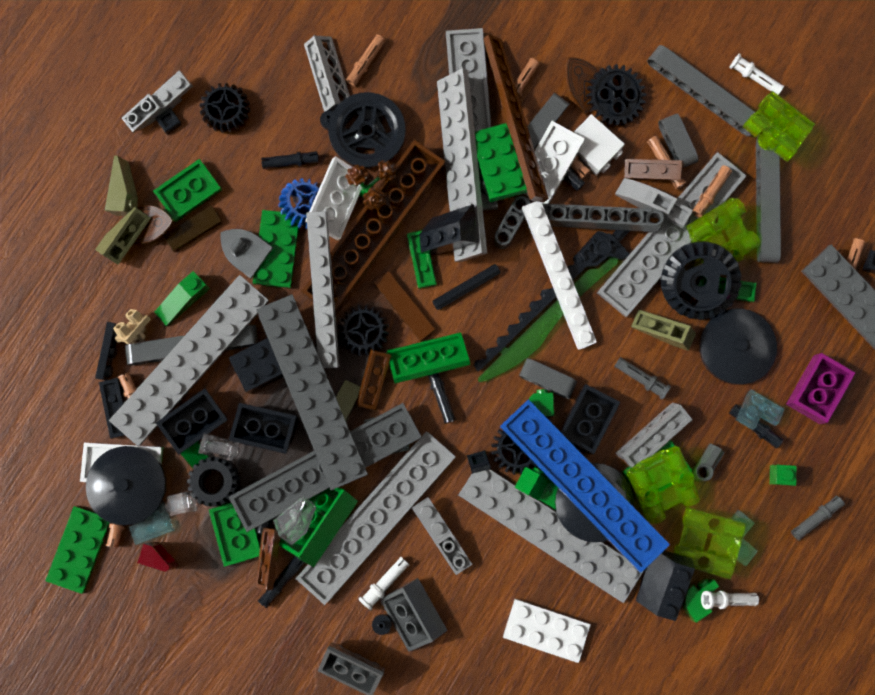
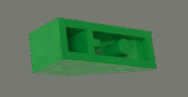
(181, 298)

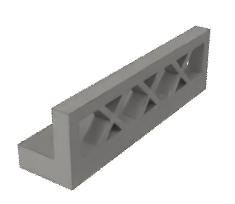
(323, 72)
(654, 434)

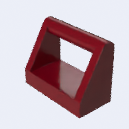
(156, 557)

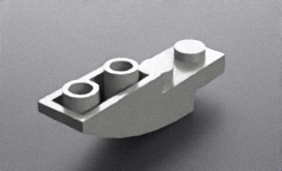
(153, 105)
(652, 198)
(442, 536)

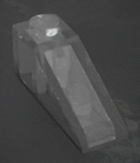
(218, 447)

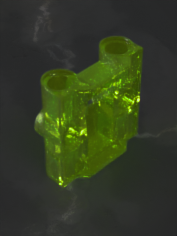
(779, 125)
(730, 219)
(656, 472)
(723, 545)

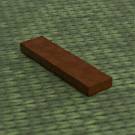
(404, 306)

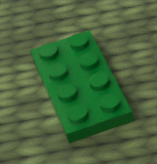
(499, 163)
(279, 264)
(428, 357)
(78, 550)

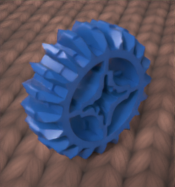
(297, 192)

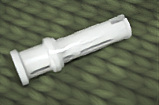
(750, 67)
(377, 590)
(723, 600)

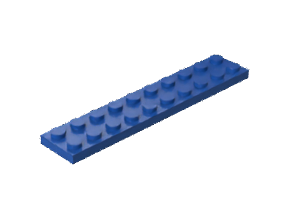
(585, 486)

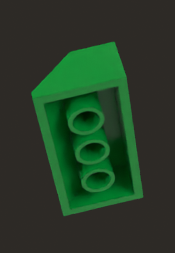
(330, 514)

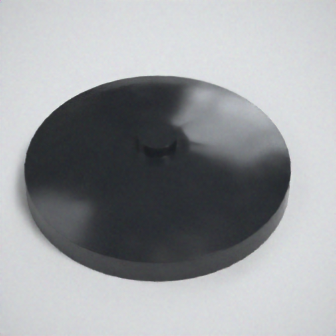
(738, 346)
(126, 485)
(575, 521)

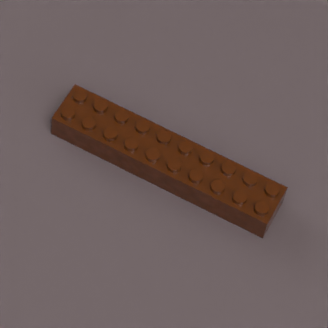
(377, 227)

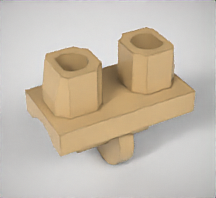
(134, 329)

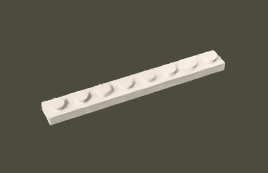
(559, 274)

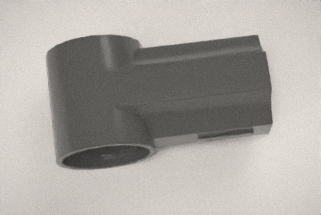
(708, 462)

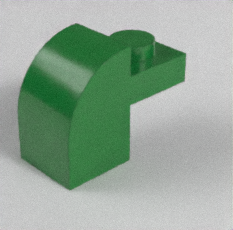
(692, 600)

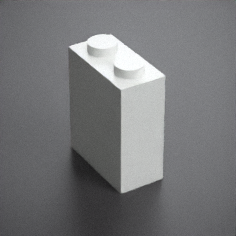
(599, 145)

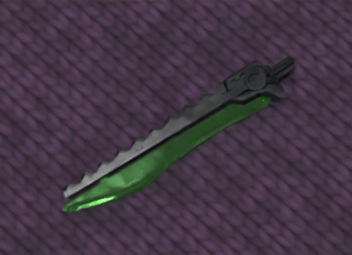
(594, 252)

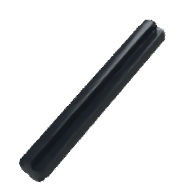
(466, 286)

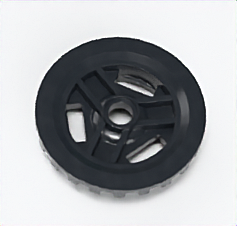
(369, 108)
(716, 262)

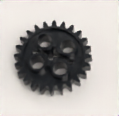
(627, 83)

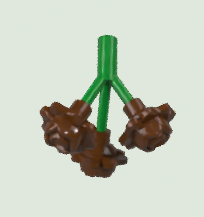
(373, 197)

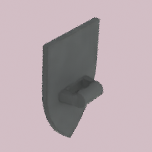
(244, 250)

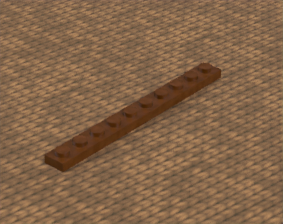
(516, 120)

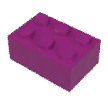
(820, 388)

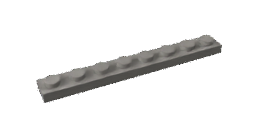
(322, 288)

